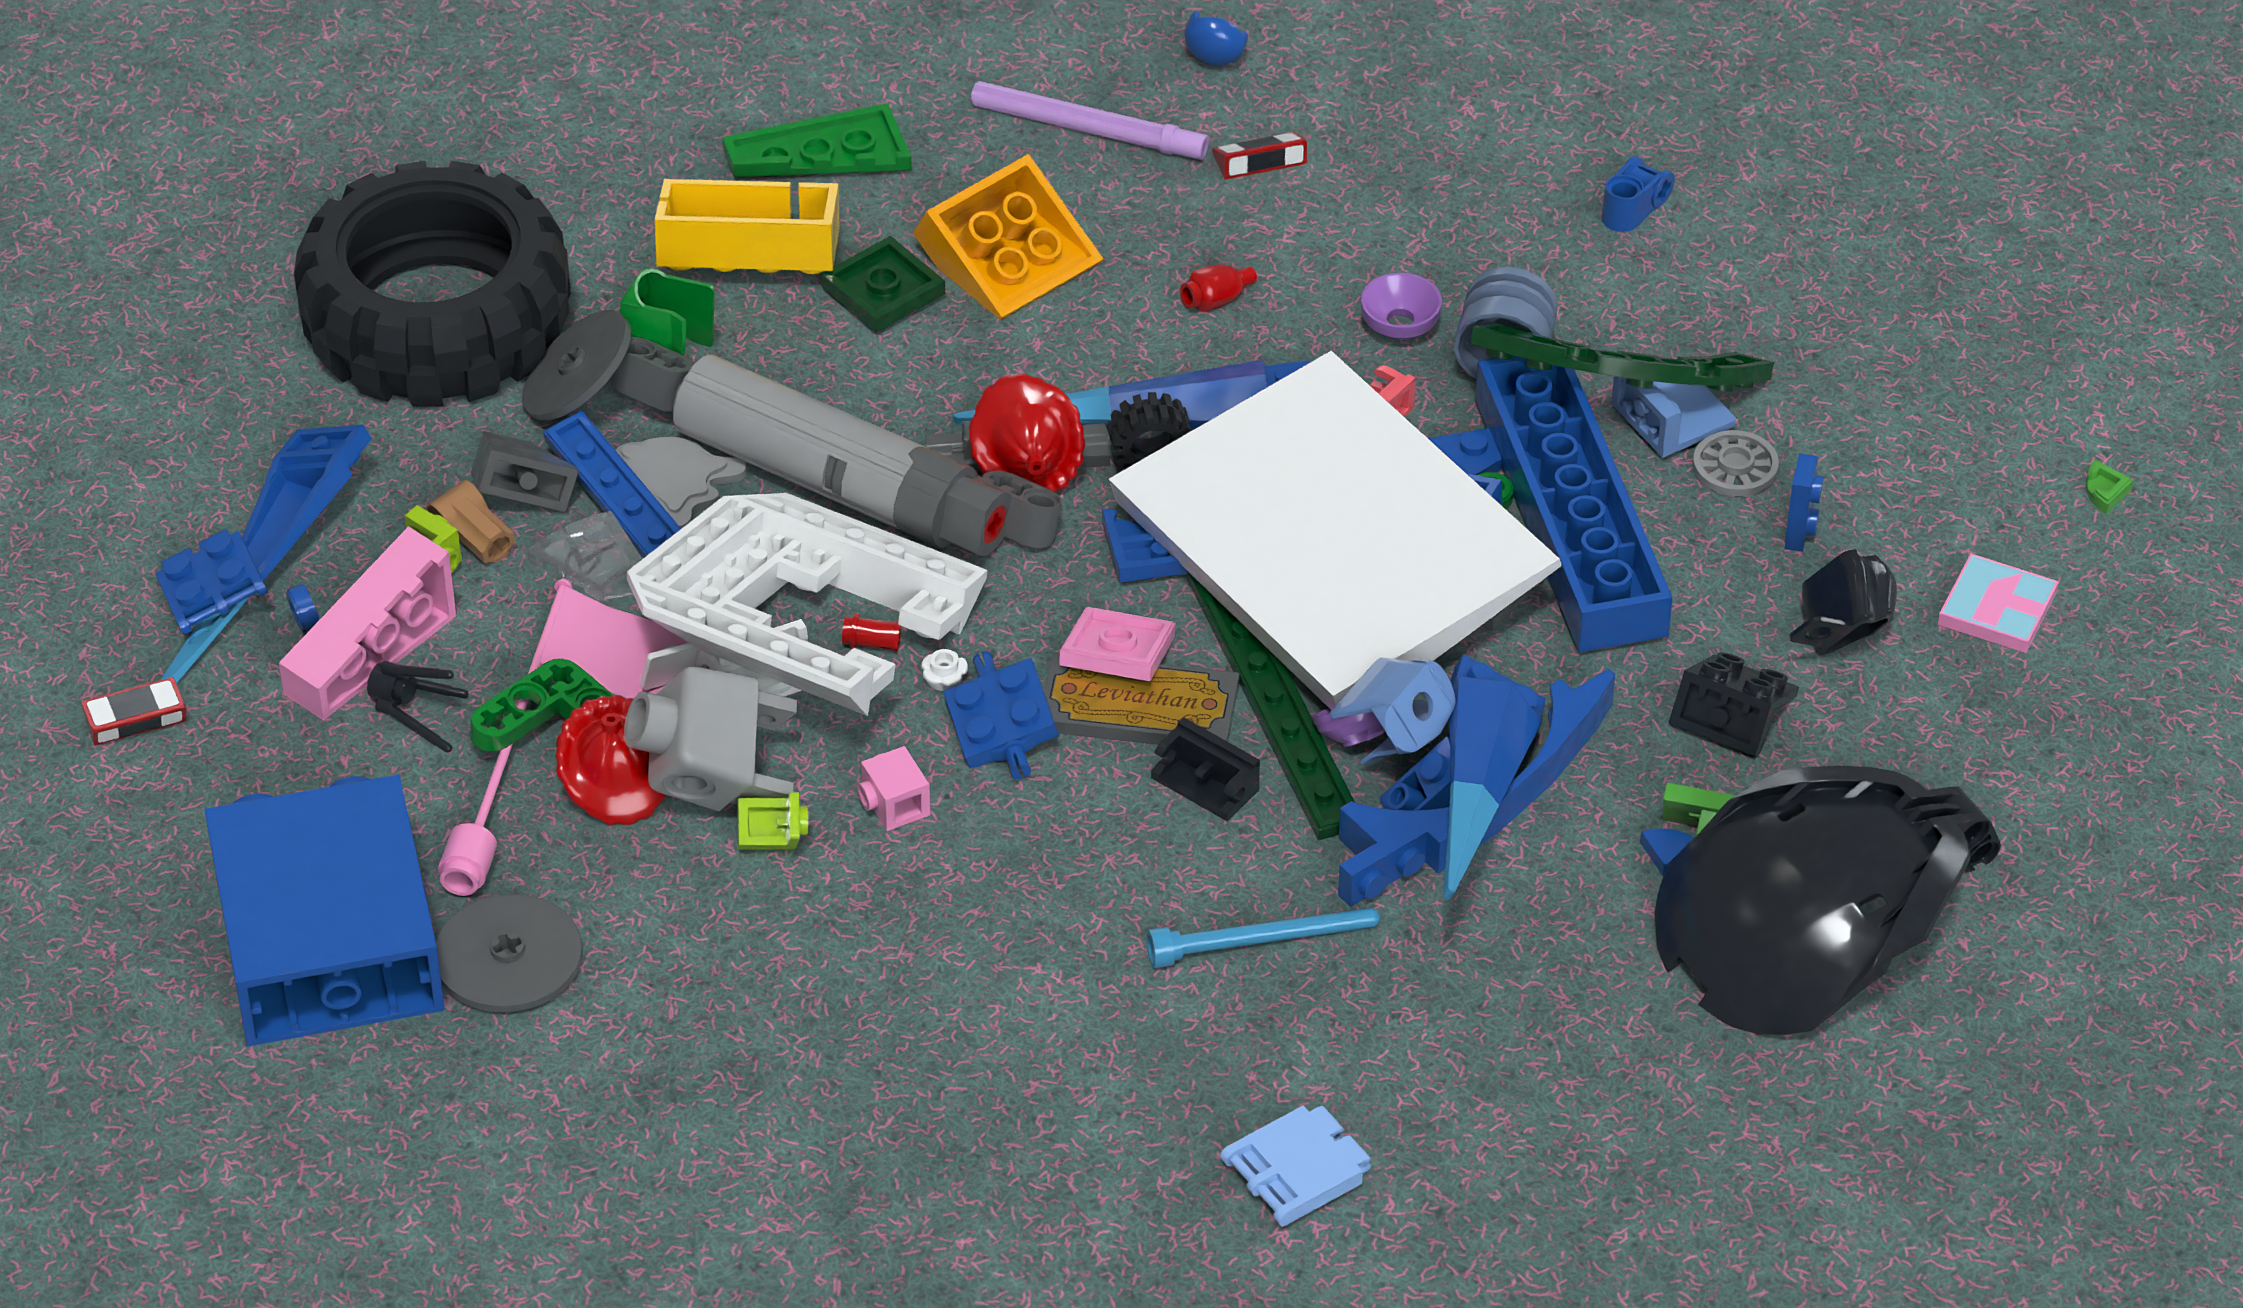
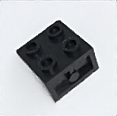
(1730, 701)

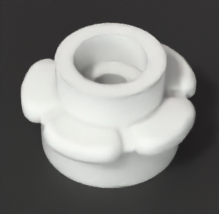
(944, 669)

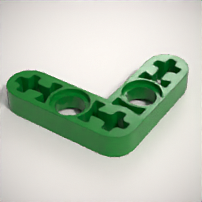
(535, 686)

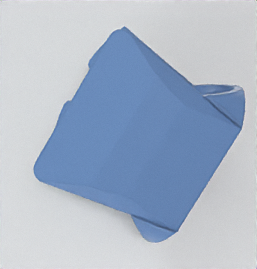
(1389, 693)

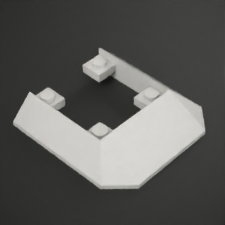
(749, 546)

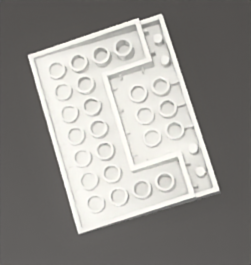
(1333, 528)

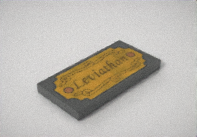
(1138, 709)

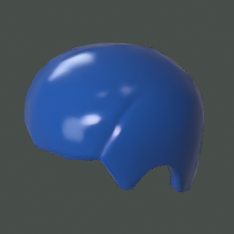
(1214, 40)

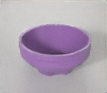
(1401, 296)
(1348, 729)

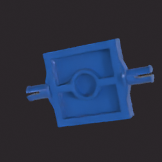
(1001, 714)

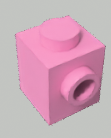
(894, 788)

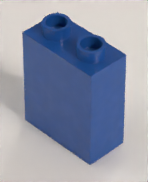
(324, 909)

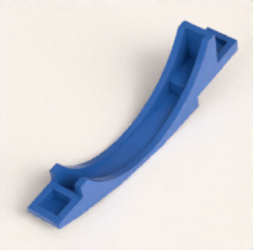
(1401, 841)

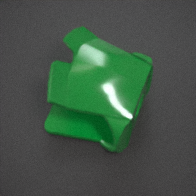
(669, 310)

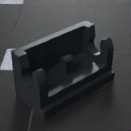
(1206, 769)

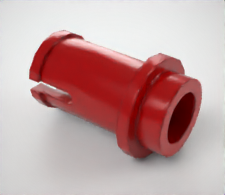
(871, 633)

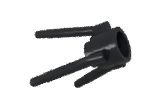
(397, 684)

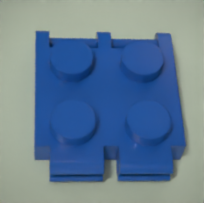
(209, 579)

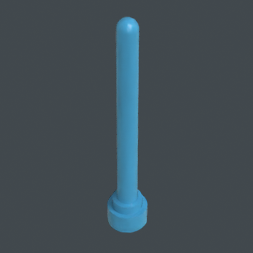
(1168, 946)

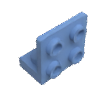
(1671, 413)

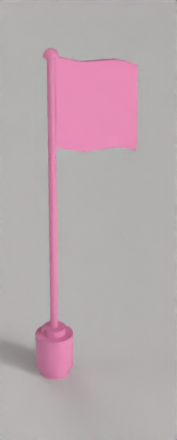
(606, 646)

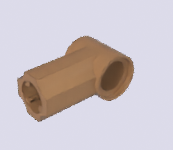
(476, 524)

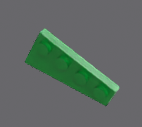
(832, 143)

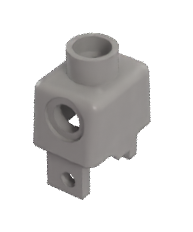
(705, 736)

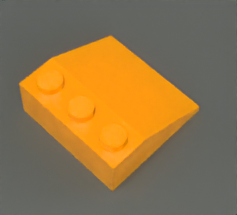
(1007, 239)

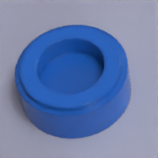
(302, 607)

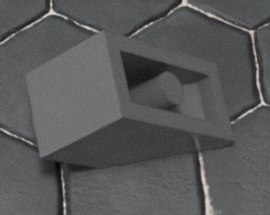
(522, 472)

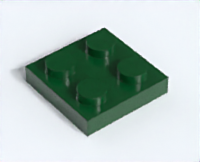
(883, 283)

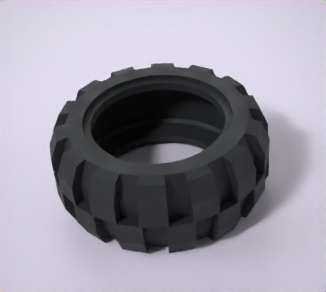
(443, 345)

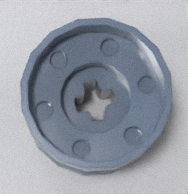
(1506, 298)

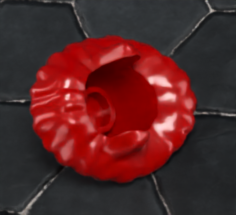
(1028, 431)
(599, 766)

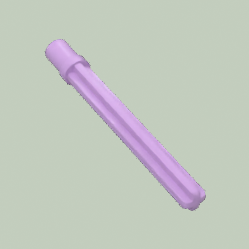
(1166, 138)

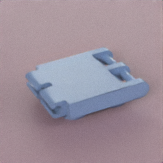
(1298, 1162)

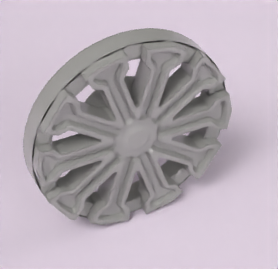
(1735, 462)

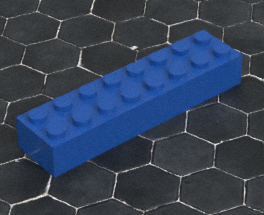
(1574, 503)

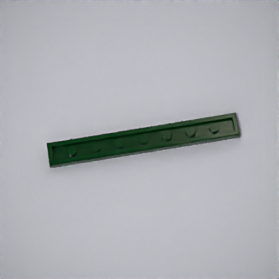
(1281, 716)

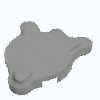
(681, 473)

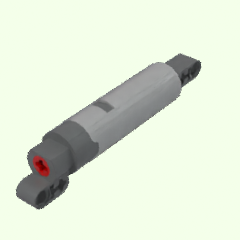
(838, 453)

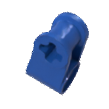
(1634, 194)

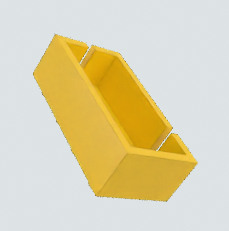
(746, 226)

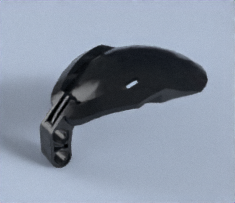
(1777, 883)

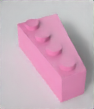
(377, 620)

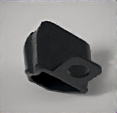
(1846, 602)

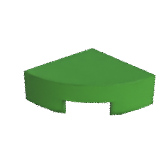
(2106, 486)

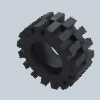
(1141, 418)

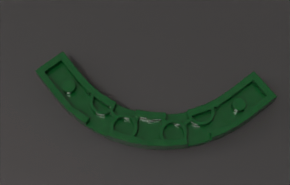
(1640, 370)

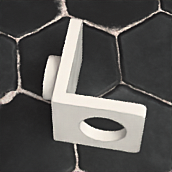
(669, 662)

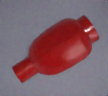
(1215, 286)

